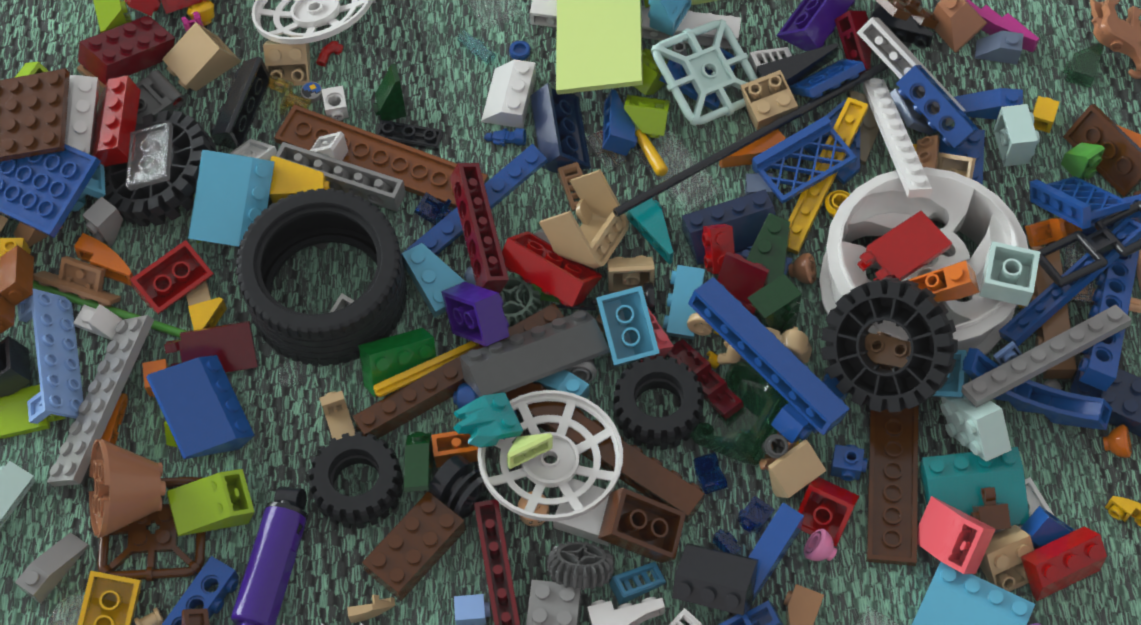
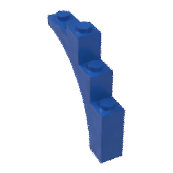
(1033, 397)

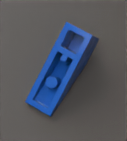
(989, 103)
(617, 126)

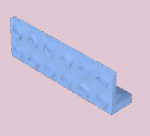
(56, 355)

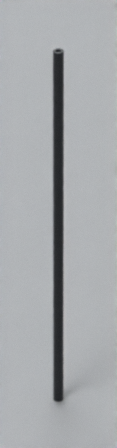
(665, 185)

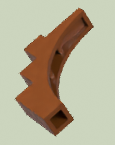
(15, 283)

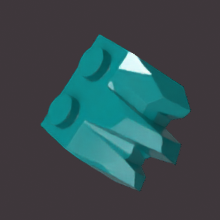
(488, 420)

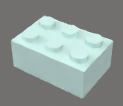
(978, 428)

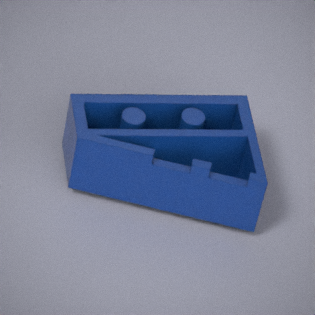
(793, 424)

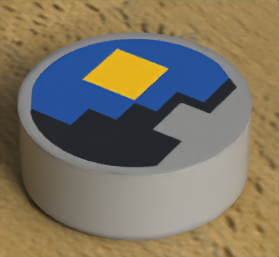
(312, 91)

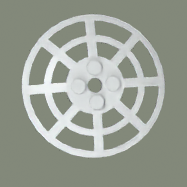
(308, 15)
(564, 450)

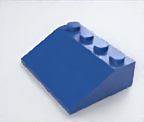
(200, 407)

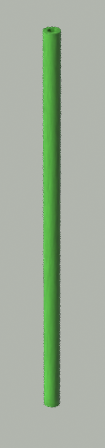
(159, 326)

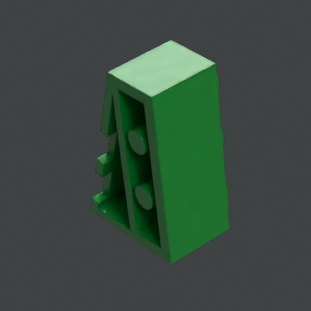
(394, 355)

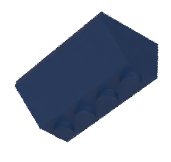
(559, 128)
(743, 214)

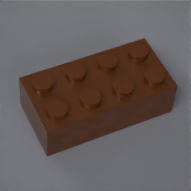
(414, 546)

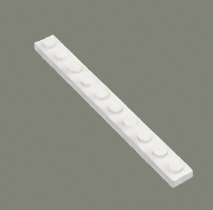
(897, 139)

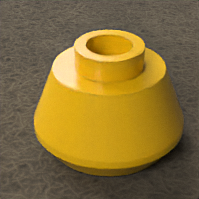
(205, 9)
(834, 200)

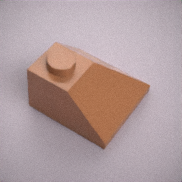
(957, 22)

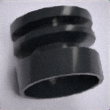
(458, 485)

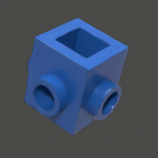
(848, 462)

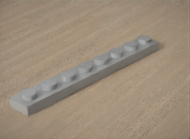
(1045, 356)

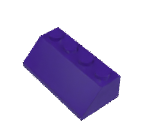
(813, 22)

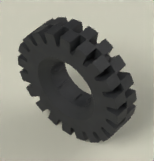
(163, 198)
(927, 331)

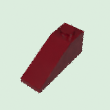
(853, 45)

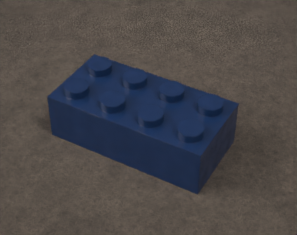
(1122, 396)

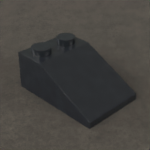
(13, 366)

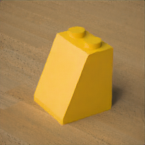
(292, 178)

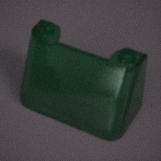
(748, 428)

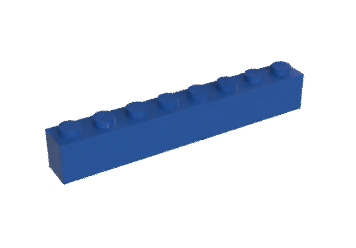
(768, 356)

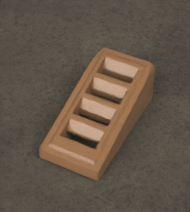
(565, 174)

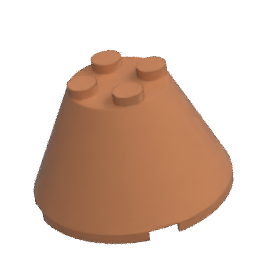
(124, 487)

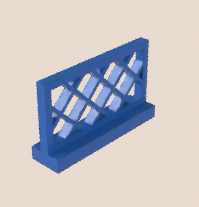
(789, 149)
(1075, 200)

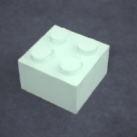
(1016, 135)
(1009, 274)

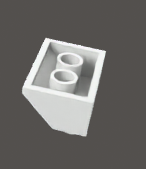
(510, 94)

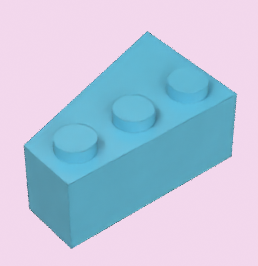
(430, 276)
(685, 281)

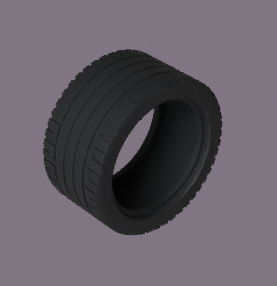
(306, 221)

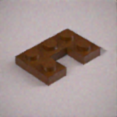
(905, 8)

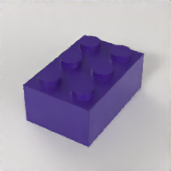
(475, 313)

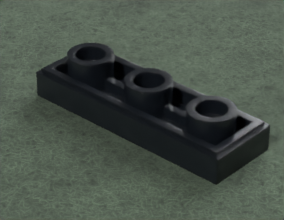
(420, 136)

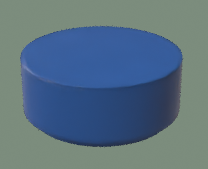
(519, 50)

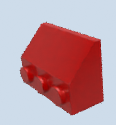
(171, 277)
(1064, 562)

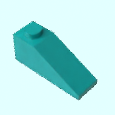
(650, 223)

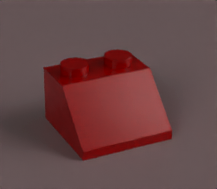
(827, 508)

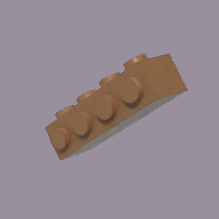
(887, 350)

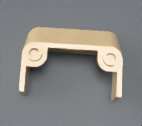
(600, 228)

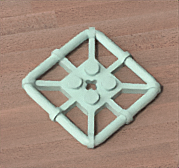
(695, 65)

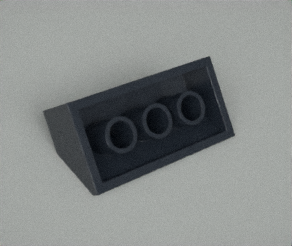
(241, 104)

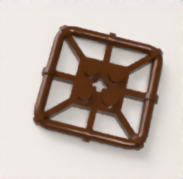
(164, 540)

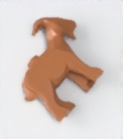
(1117, 33)

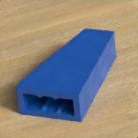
(775, 543)

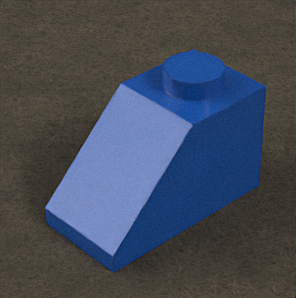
(1045, 527)

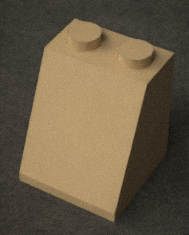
(199, 58)

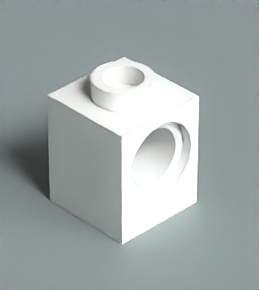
(332, 97)

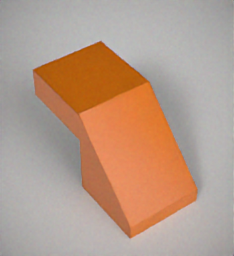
(1049, 231)

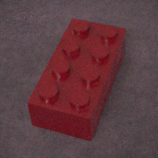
(125, 49)

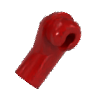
(327, 50)

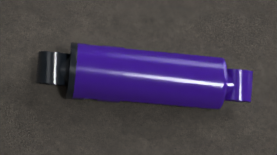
(271, 559)

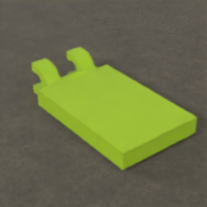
(14, 414)

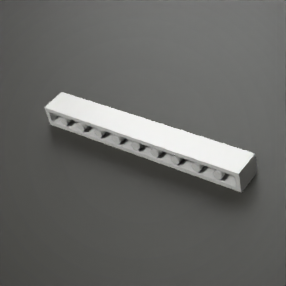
(545, 14)

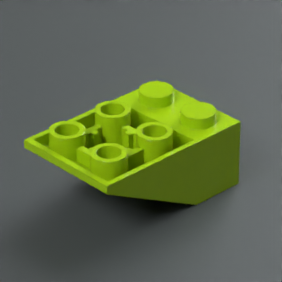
(211, 503)

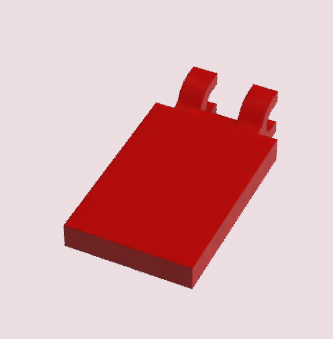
(905, 248)

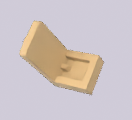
(337, 414)

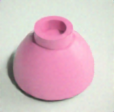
(820, 546)

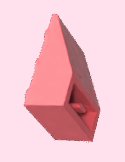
(953, 536)

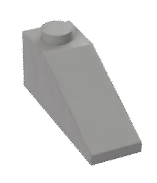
(51, 567)

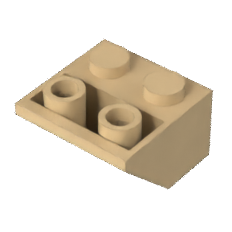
(288, 61)
(768, 99)
(1003, 558)

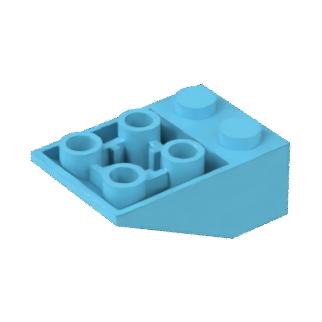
(667, 14)

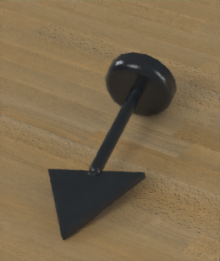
(589, 303)

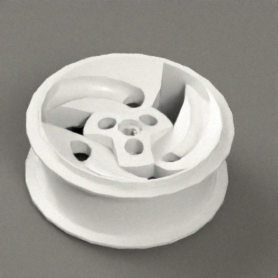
(958, 204)

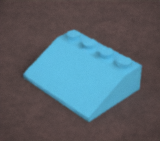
(229, 196)
(969, 600)

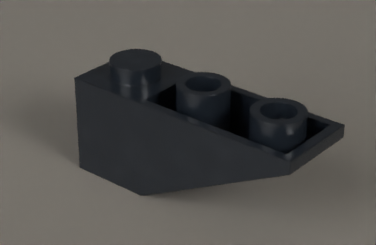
(906, 31)

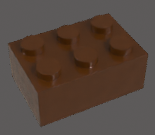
(642, 525)

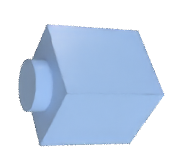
(471, 610)

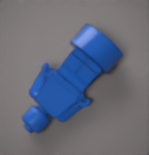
(504, 136)

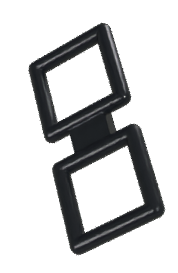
(1095, 244)

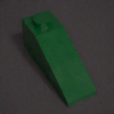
(390, 97)
(418, 462)

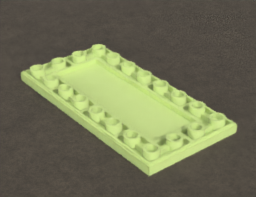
(598, 45)

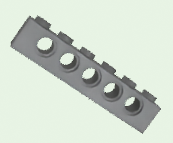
(368, 184)

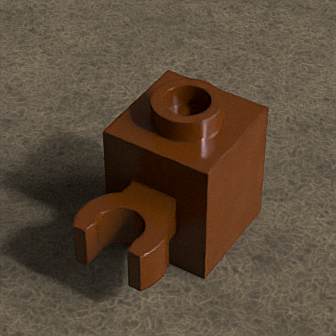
(992, 513)

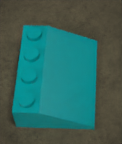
(960, 477)

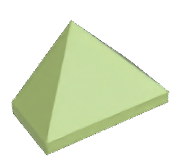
(528, 447)

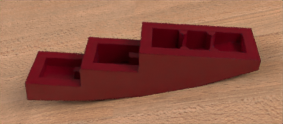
(714, 387)

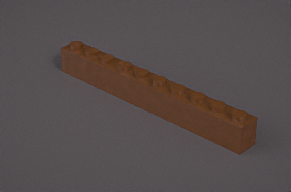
(431, 388)
(637, 471)

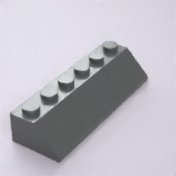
(533, 354)

